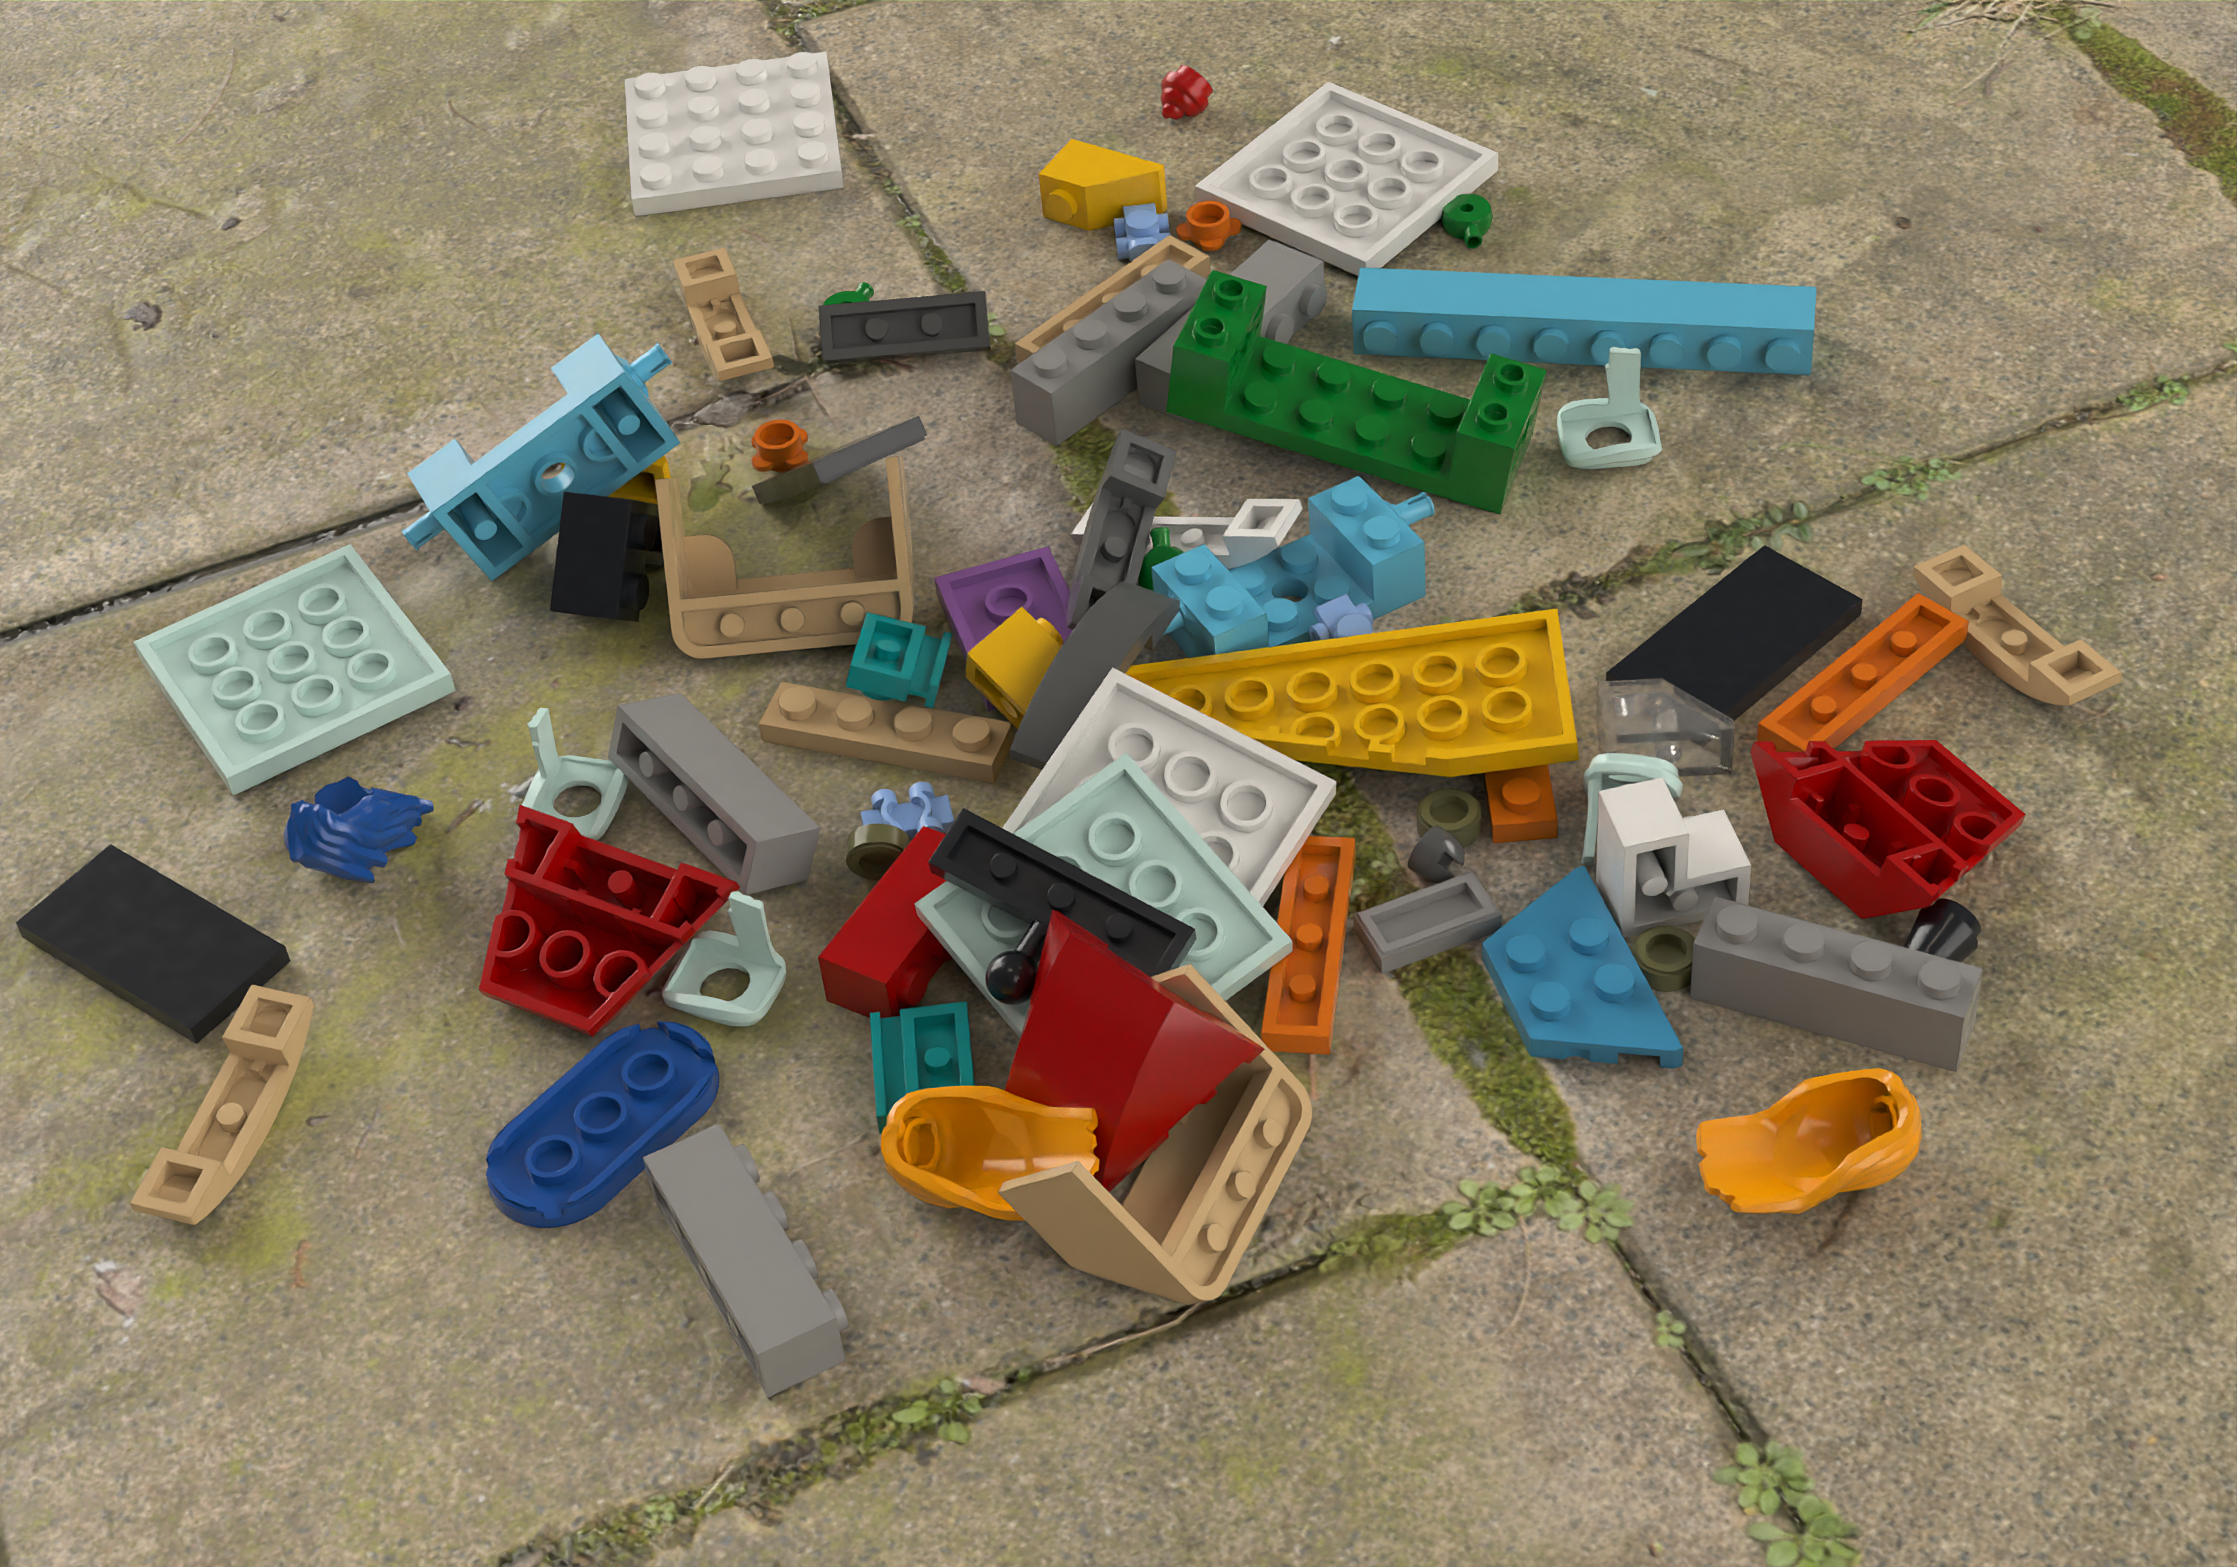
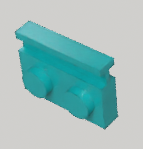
(897, 660)
(920, 1052)

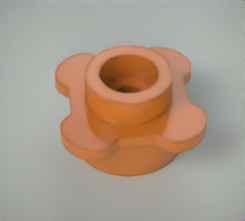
(1208, 225)
(779, 446)

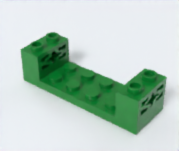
(1349, 412)

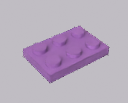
(989, 593)

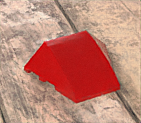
(1882, 822)
(588, 923)
(1117, 1045)

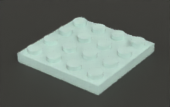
(293, 668)
(1141, 844)

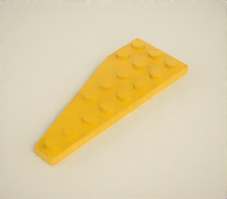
(1396, 699)

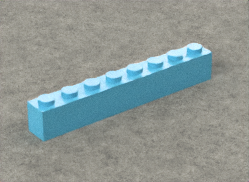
(1582, 318)

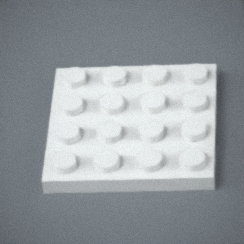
(732, 133)
(1347, 178)
(1230, 788)

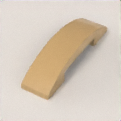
(720, 315)
(2007, 638)
(237, 1111)

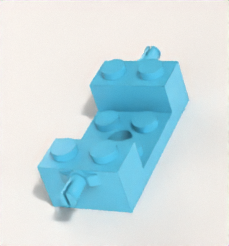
(601, 432)
(1352, 548)

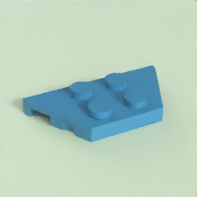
(1576, 980)

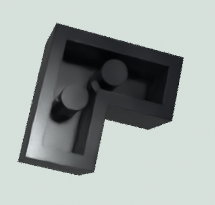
(605, 556)

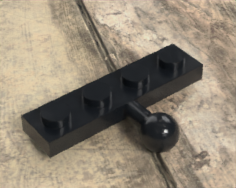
(1035, 882)

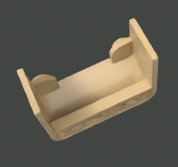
(732, 616)
(1194, 1194)

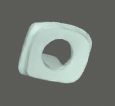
(1619, 410)
(567, 771)
(1613, 771)
(713, 951)

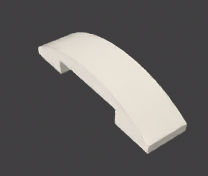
(1233, 540)

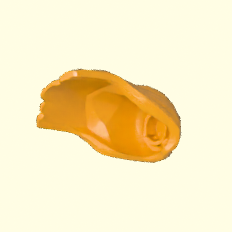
(968, 1140)
(1812, 1143)

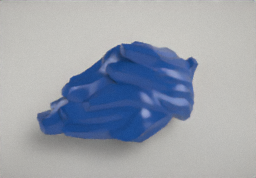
(352, 828)

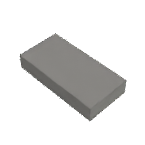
(1427, 922)

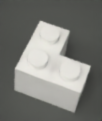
(1661, 865)

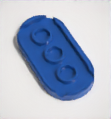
(599, 1122)

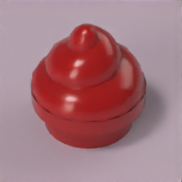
(1184, 93)

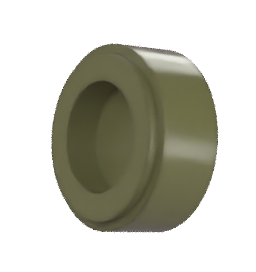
(1453, 811)
(874, 849)
(1665, 957)

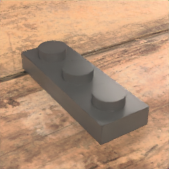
(904, 327)

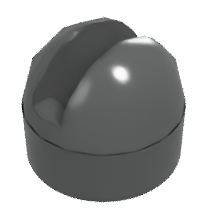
(1435, 854)

